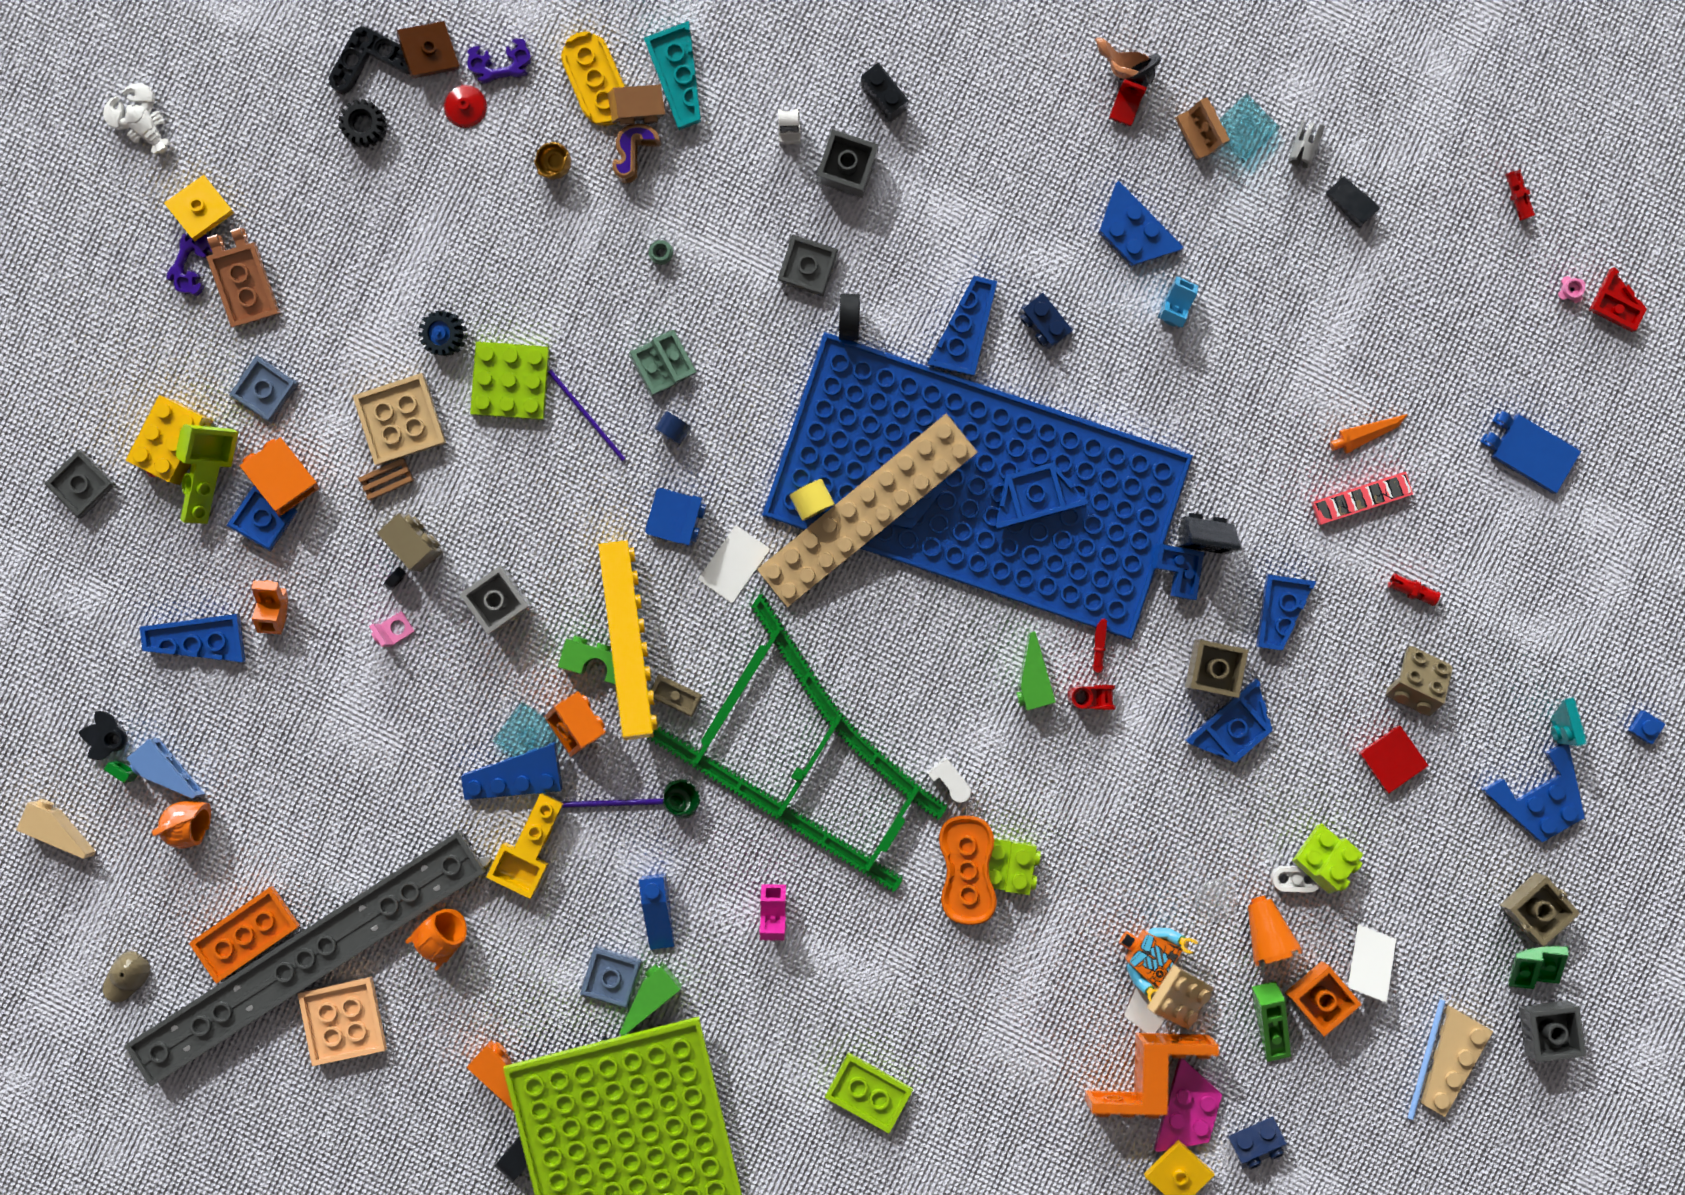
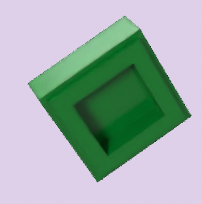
(120, 771)

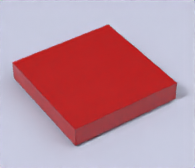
(1393, 759)

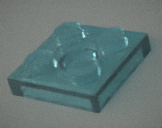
(1247, 127)

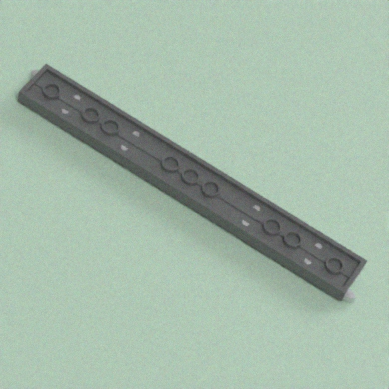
(305, 958)

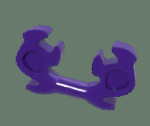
(478, 64)
(187, 282)

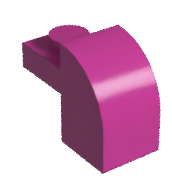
(773, 912)

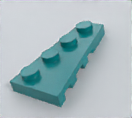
(674, 63)

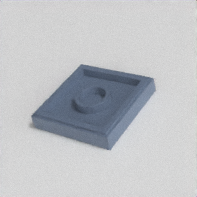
(263, 389)
(610, 977)

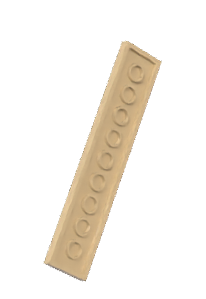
(867, 510)

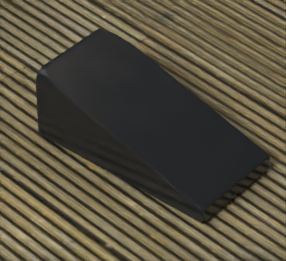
(1352, 201)

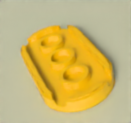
(591, 75)

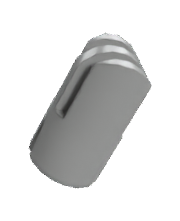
(1305, 149)

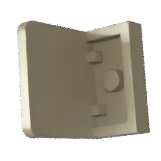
(1421, 682)

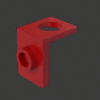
(1127, 102)

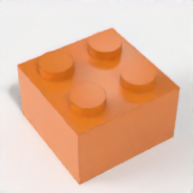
(575, 723)
(1323, 998)

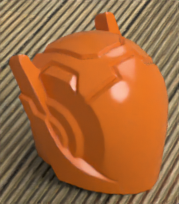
(184, 824)
(439, 936)

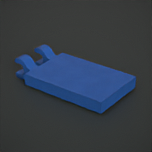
(1531, 451)

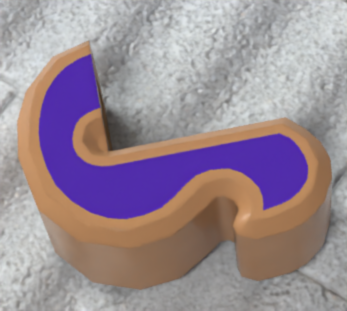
(627, 146)

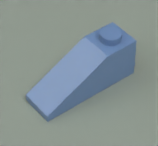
(159, 765)

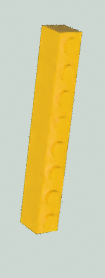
(625, 640)

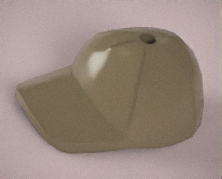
(135, 971)

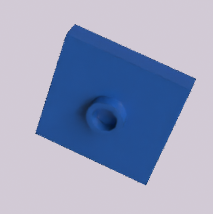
(259, 521)

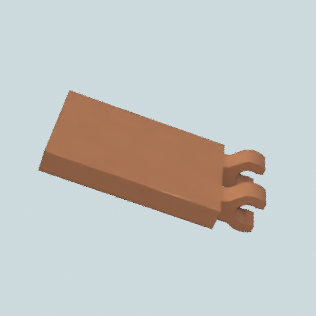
(241, 279)

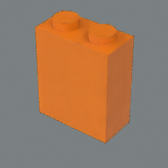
(279, 476)

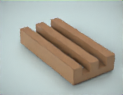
(367, 487)

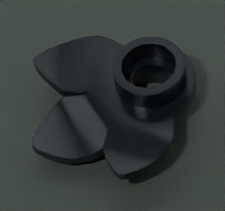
(101, 736)

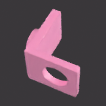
(383, 634)

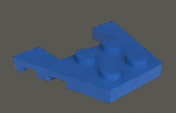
(1547, 807)

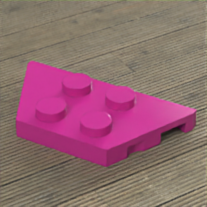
(1191, 1109)

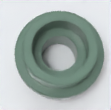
(657, 245)

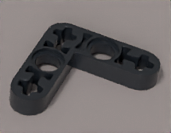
(369, 49)

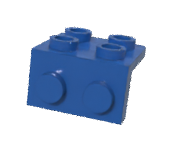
(675, 516)

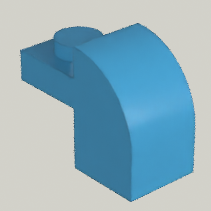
(1178, 302)

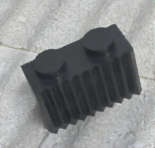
(884, 92)

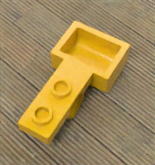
(519, 865)

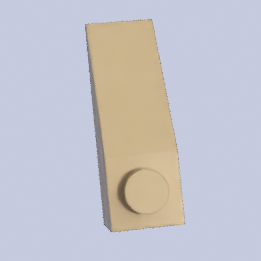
(54, 828)

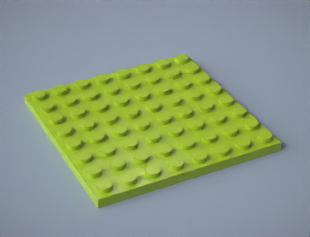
(625, 1117)

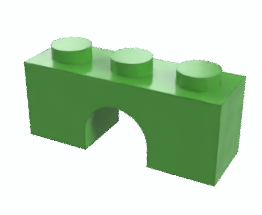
(577, 655)

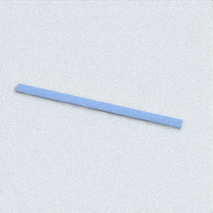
(1426, 1059)

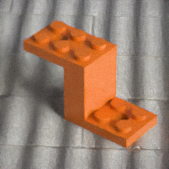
(1151, 1075)

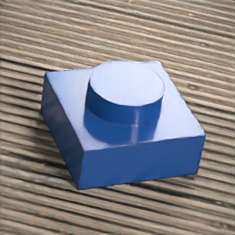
(1646, 727)

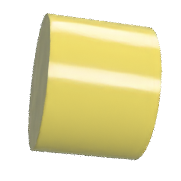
(812, 499)

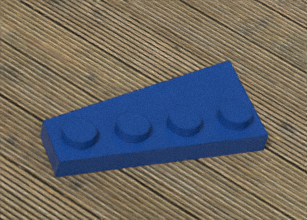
(965, 332)
(204, 638)
(520, 775)

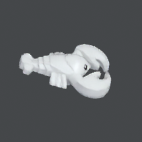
(137, 117)

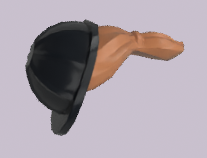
(1130, 65)

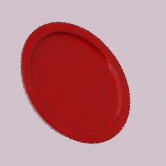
(465, 106)

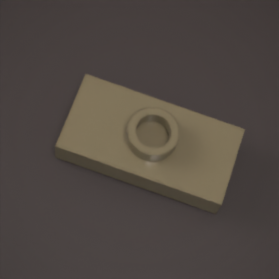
(676, 695)

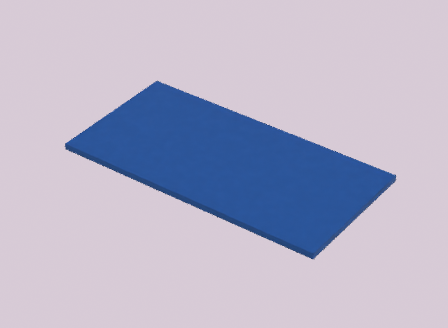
(1071, 563)

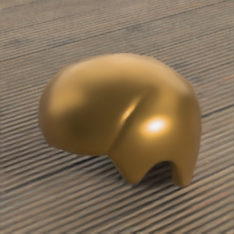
(552, 161)

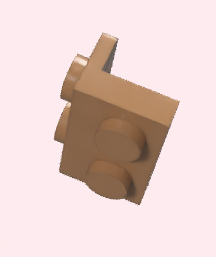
(1202, 129)

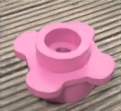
(1578, 286)

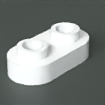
(1294, 880)

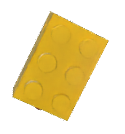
(158, 440)

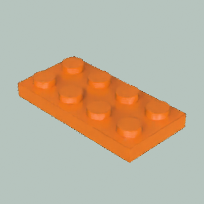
(244, 934)

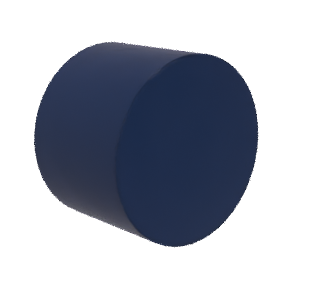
(672, 428)

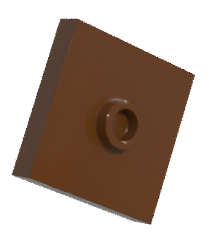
(427, 49)

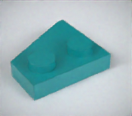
(1567, 724)

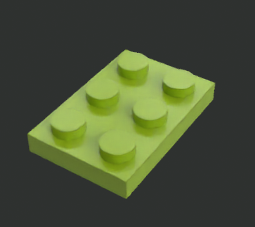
(868, 1092)

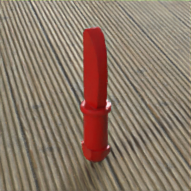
(1100, 636)

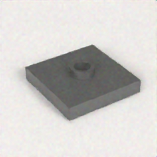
(807, 265)
(80, 483)

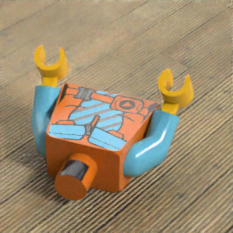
(1153, 956)

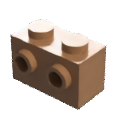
(636, 104)

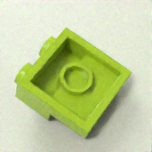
(1328, 859)
(1013, 866)

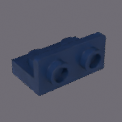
(1045, 321)

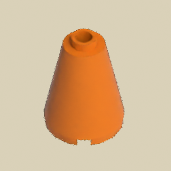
(1269, 932)

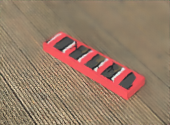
(1362, 498)

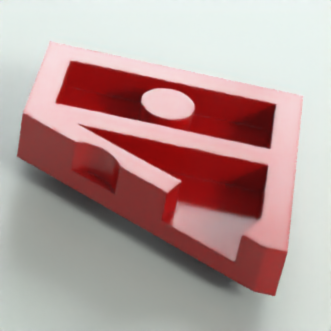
(1618, 303)

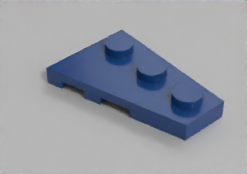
(1280, 609)

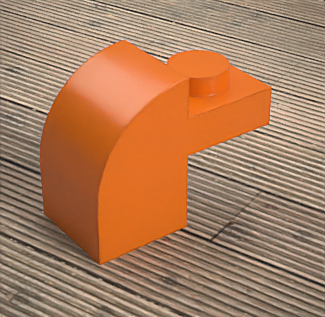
(270, 608)

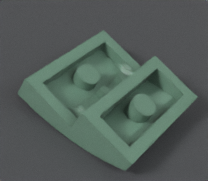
(662, 363)

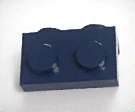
(1258, 1143)

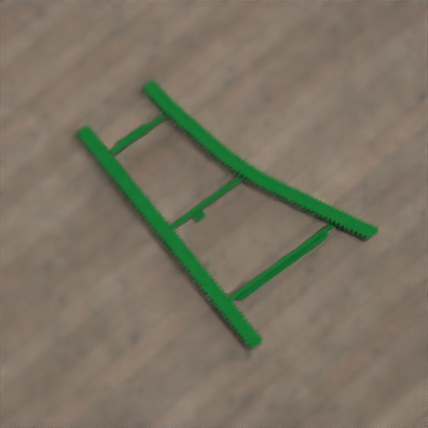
(836, 721)

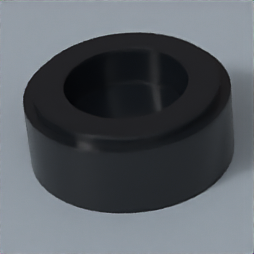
(395, 578)

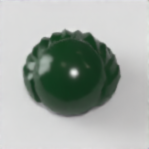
(681, 798)

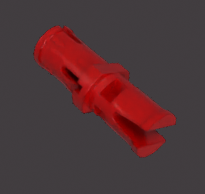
(1520, 195)
(1414, 589)

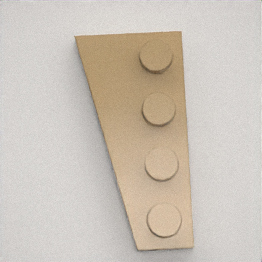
(1454, 1058)

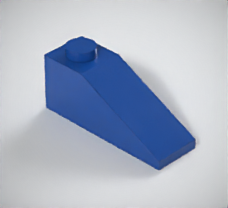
(657, 910)

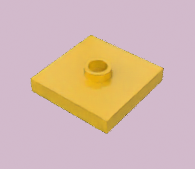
(199, 208)
(1179, 1171)

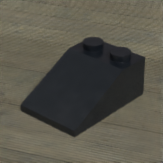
(1208, 535)

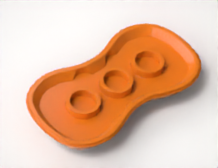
(967, 849)

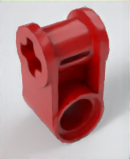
(1097, 697)

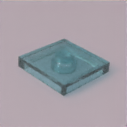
(524, 731)

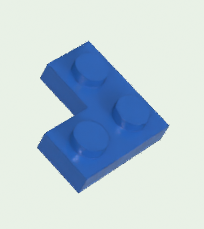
(1186, 568)

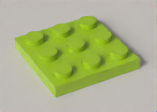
(510, 380)

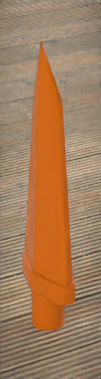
(1360, 435)

